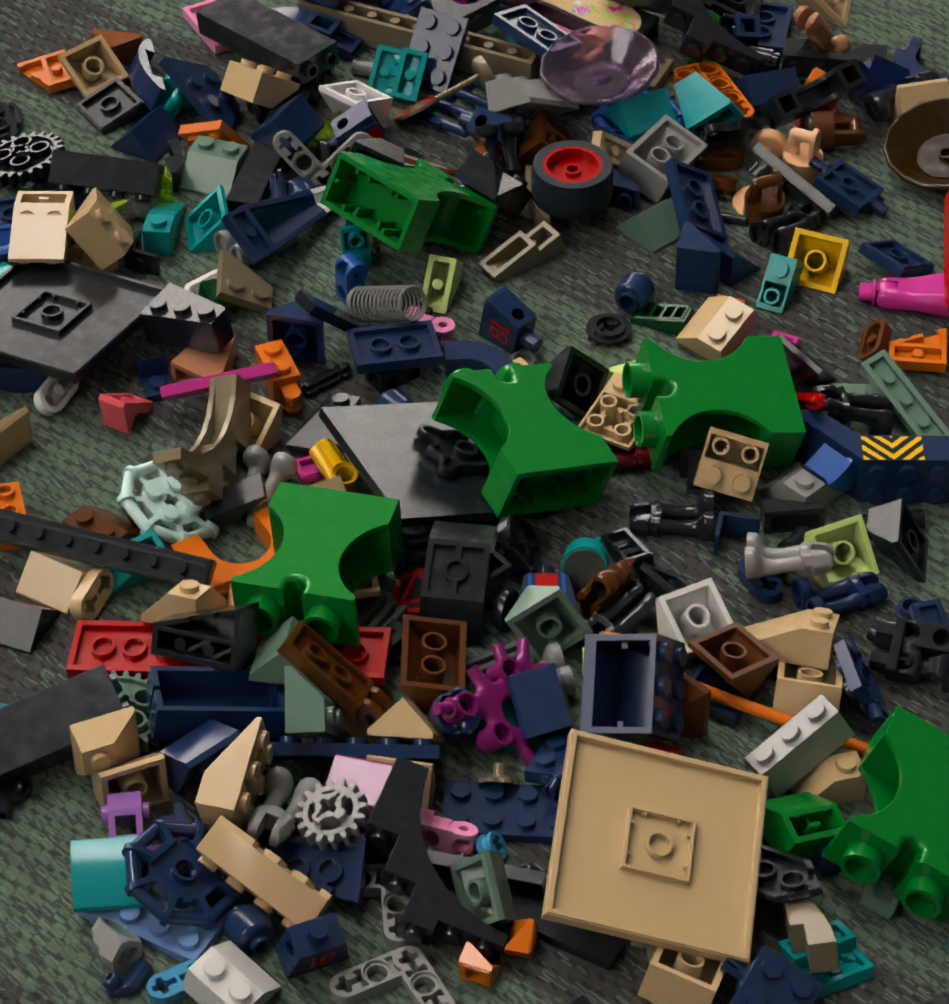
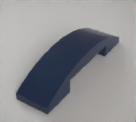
(145, 84)

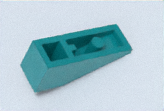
(162, 228)

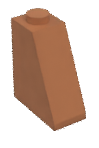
(201, 363)

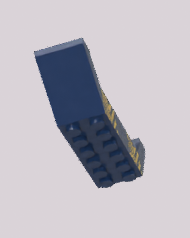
(884, 464)

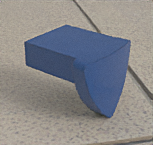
(832, 468)

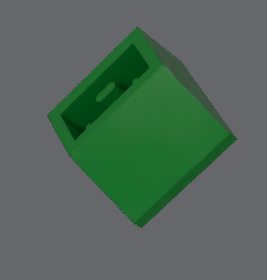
(801, 823)

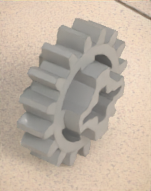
(332, 814)

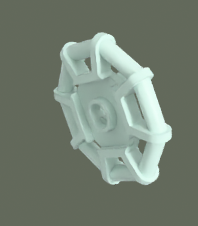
(151, 511)

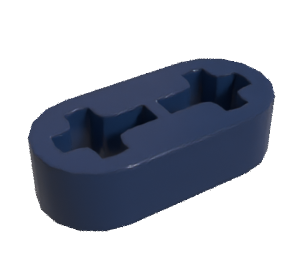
(756, 586)

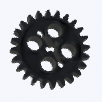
(27, 157)

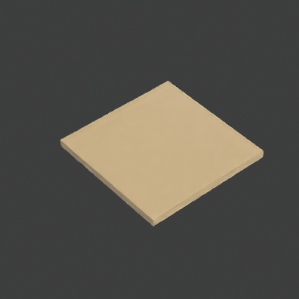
(656, 848)

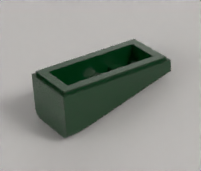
(670, 318)

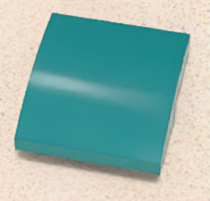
(398, 72)
(100, 874)
(853, 964)

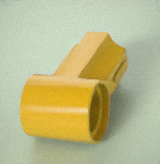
(333, 463)

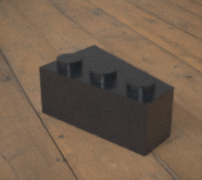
(186, 320)
(210, 637)

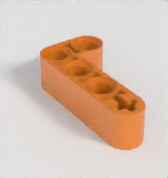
(716, 76)

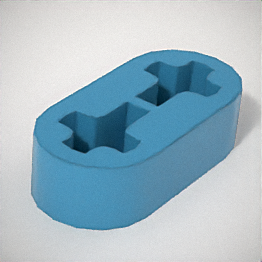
(170, 979)

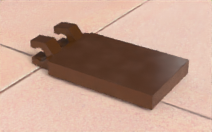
(334, 674)

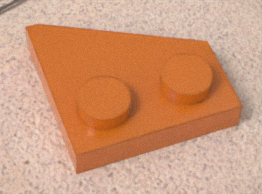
(47, 72)
(214, 129)
(921, 353)

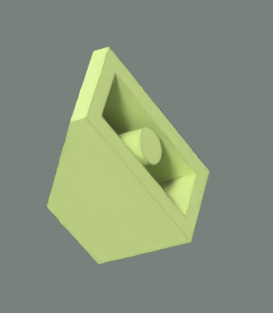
(441, 282)

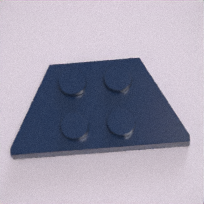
(202, 90)

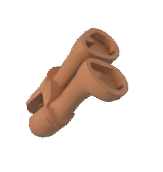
(820, 32)

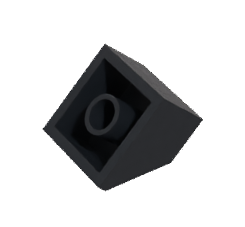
(491, 180)

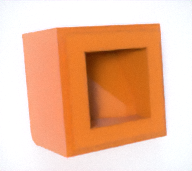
(522, 938)
(476, 968)

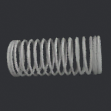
(375, 316)

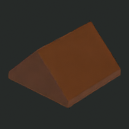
(736, 656)

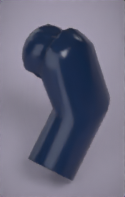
(129, 984)

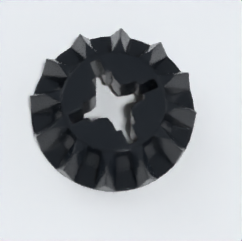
(612, 322)

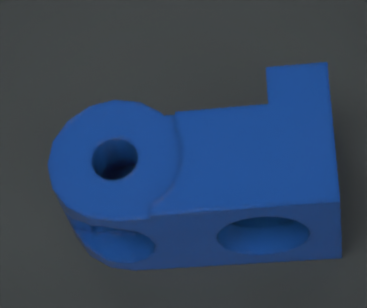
(349, 274)

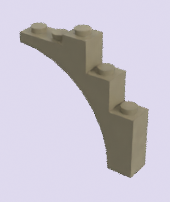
(215, 450)

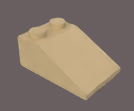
(100, 230)
(800, 637)
(802, 684)
(680, 978)

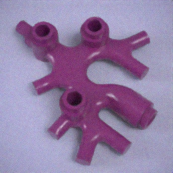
(488, 701)

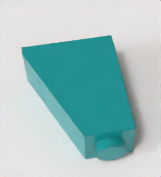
(703, 104)

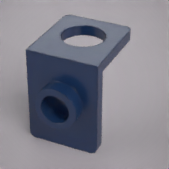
(734, 525)

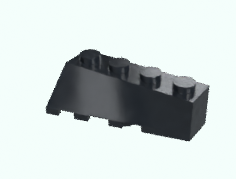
(107, 174)

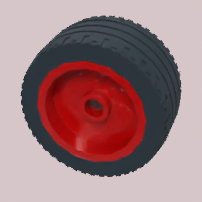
(572, 179)

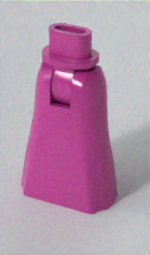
(916, 294)

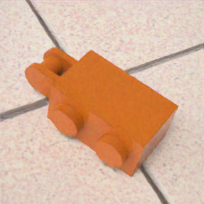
(286, 388)

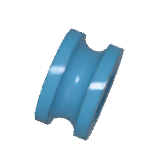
(492, 841)

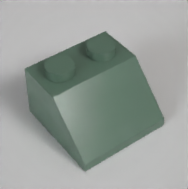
(211, 164)
(308, 708)

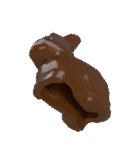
(606, 587)

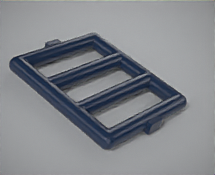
(441, 123)

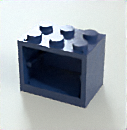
(633, 687)

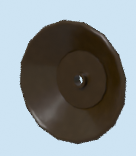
(919, 145)

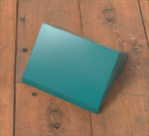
(640, 112)
(205, 221)

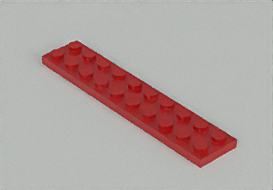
(128, 648)

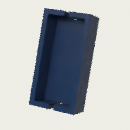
(190, 696)

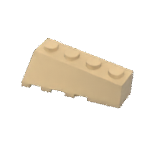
(261, 874)

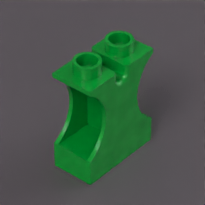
(408, 204)
(738, 393)
(531, 448)
(323, 552)
(910, 817)

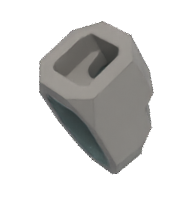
(116, 945)

